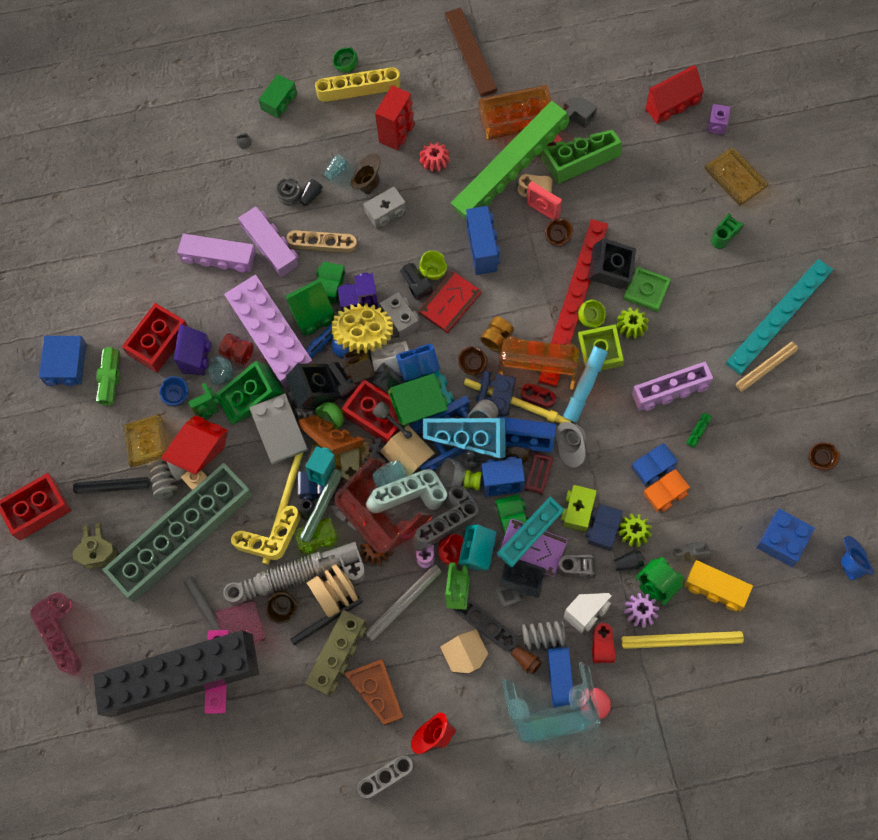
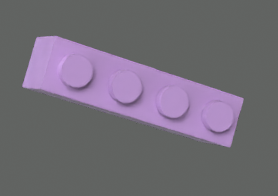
(268, 241)
(216, 253)

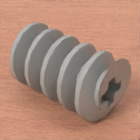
(161, 479)
(543, 635)

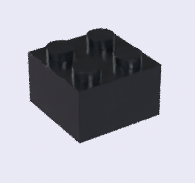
(612, 263)
(312, 385)

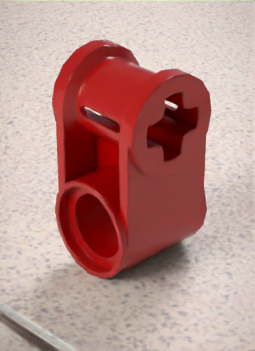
(603, 648)

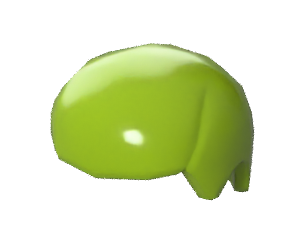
(433, 265)
(592, 314)

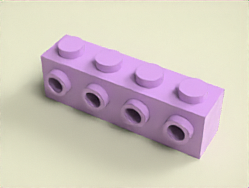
(672, 386)

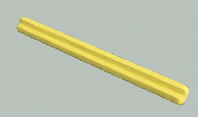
(673, 640)

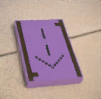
(544, 552)

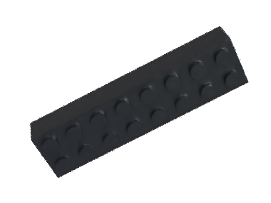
(176, 674)

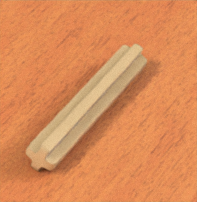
(766, 366)

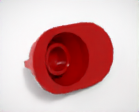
(433, 734)

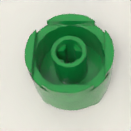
(660, 580)

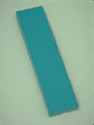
(530, 531)

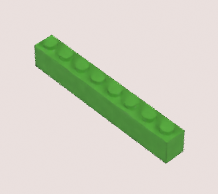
(512, 159)

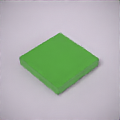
(647, 289)

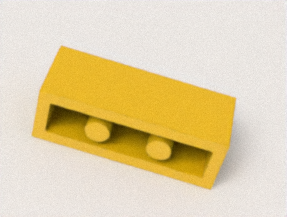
(718, 586)

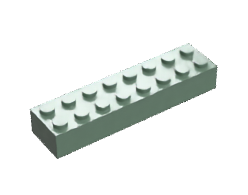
(177, 533)

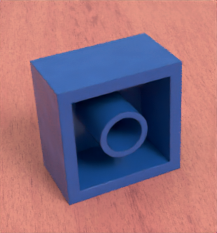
(503, 477)
(785, 537)

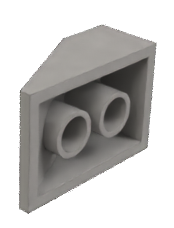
(278, 428)

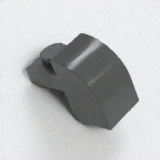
(580, 111)

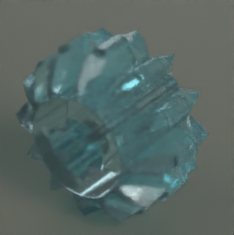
(389, 473)

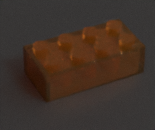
(511, 111)

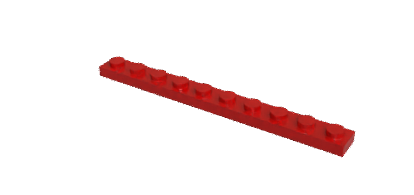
(575, 295)

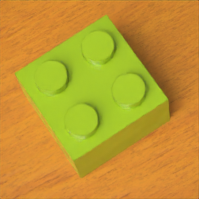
(606, 339)

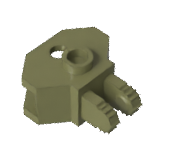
(94, 550)

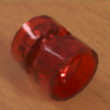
(237, 349)

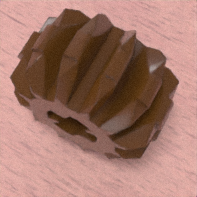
(367, 552)

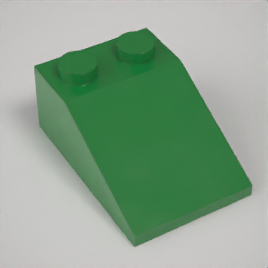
(310, 308)
(248, 389)

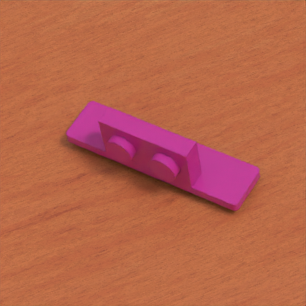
(216, 697)

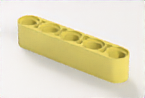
(370, 83)

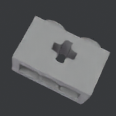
(385, 207)

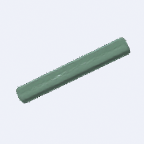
(321, 505)

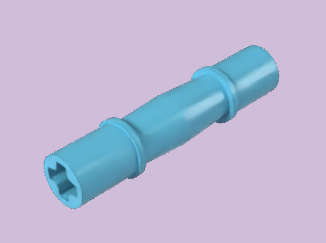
(585, 384)

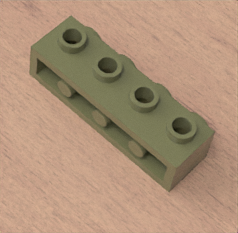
(336, 652)

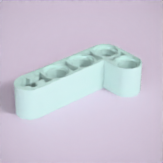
(419, 488)

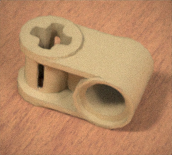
(543, 181)

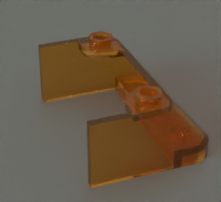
(539, 357)

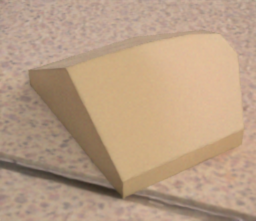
(465, 652)

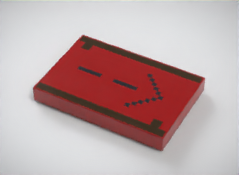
(449, 302)

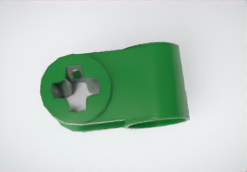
(728, 230)

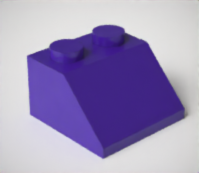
(192, 351)

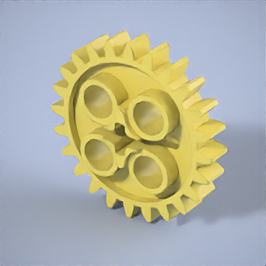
(362, 328)

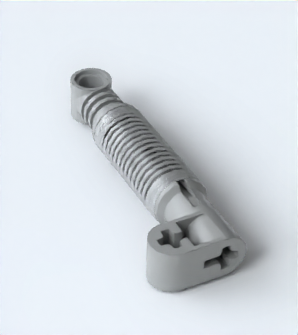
(297, 572)

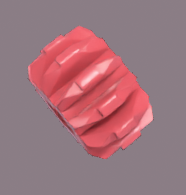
(434, 157)

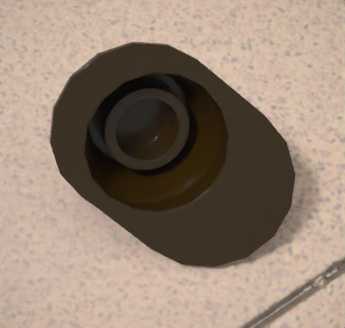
(366, 174)

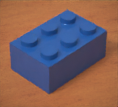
(482, 240)

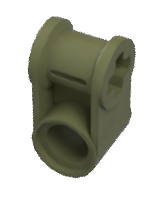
(350, 462)

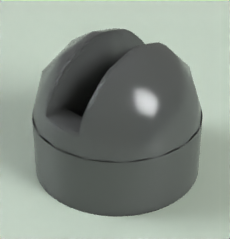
(243, 140)

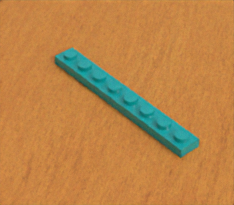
(779, 317)

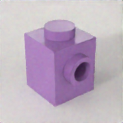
(718, 119)

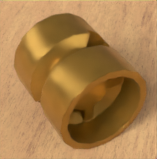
(498, 331)

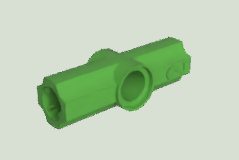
(108, 376)

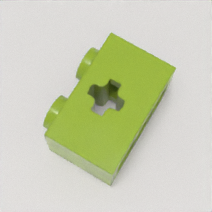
(585, 499)

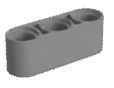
(374, 778)

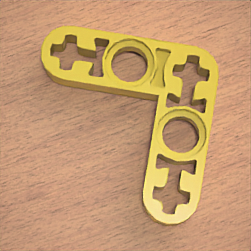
(274, 540)

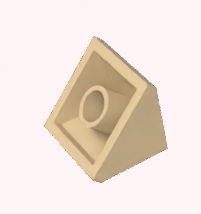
(410, 452)

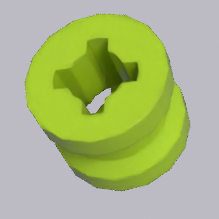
(472, 480)

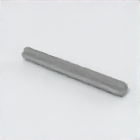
(403, 602)

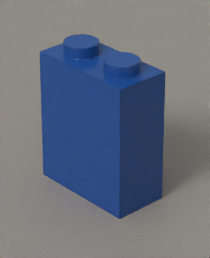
(62, 360)

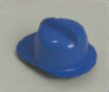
(855, 559)

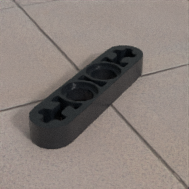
(482, 624)

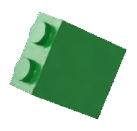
(418, 399)

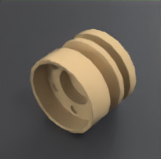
(332, 590)

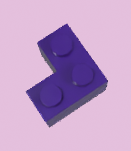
(361, 292)

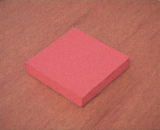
(543, 201)

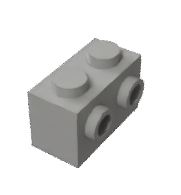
(403, 318)

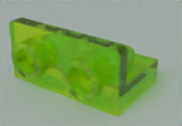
(323, 536)

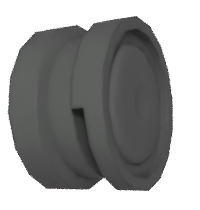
(288, 191)

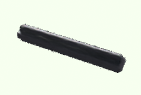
(111, 485)

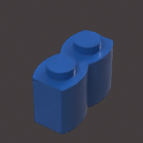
(418, 362)
(654, 464)

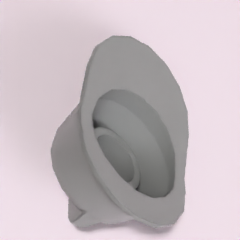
(571, 443)

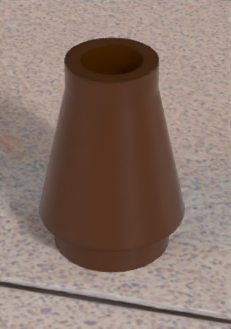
(527, 660)

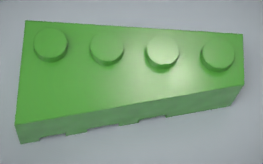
(580, 155)

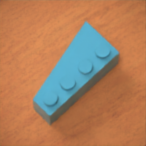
(474, 434)

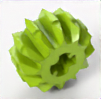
(633, 317)
(642, 532)

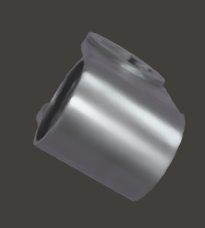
(581, 566)

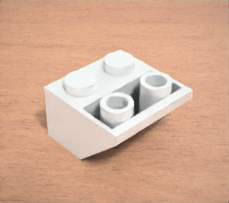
(585, 608)

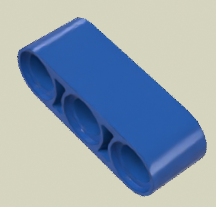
(560, 675)

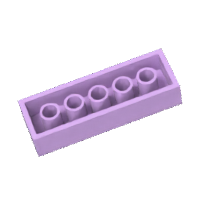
(267, 327)

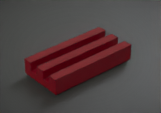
(534, 489)

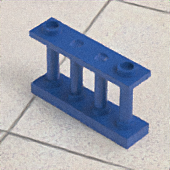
(457, 407)

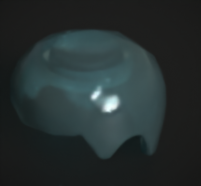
(220, 370)

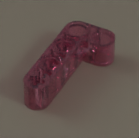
(58, 636)

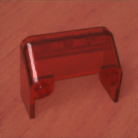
(374, 527)

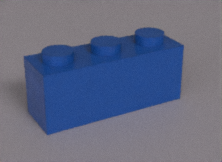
(530, 434)

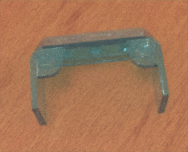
(556, 722)

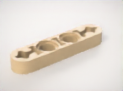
(321, 243)

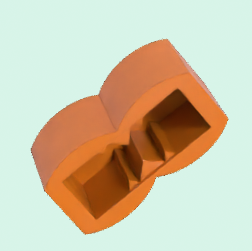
(666, 491)

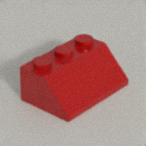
(674, 95)

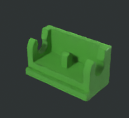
(457, 587)

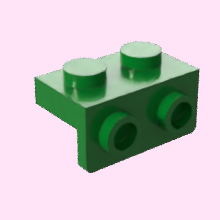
(206, 404)

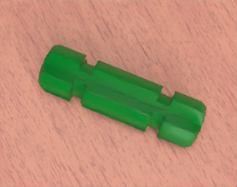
(699, 430)

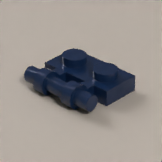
(502, 391)

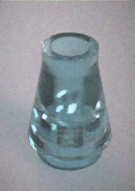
(335, 167)

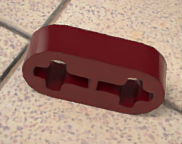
(536, 400)

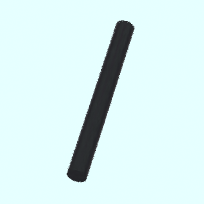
(323, 622)

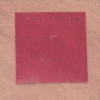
(239, 618)

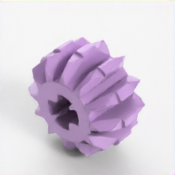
(646, 605)

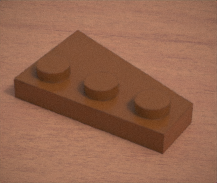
(328, 436)
(377, 691)

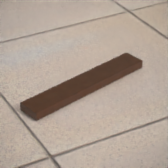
(470, 52)

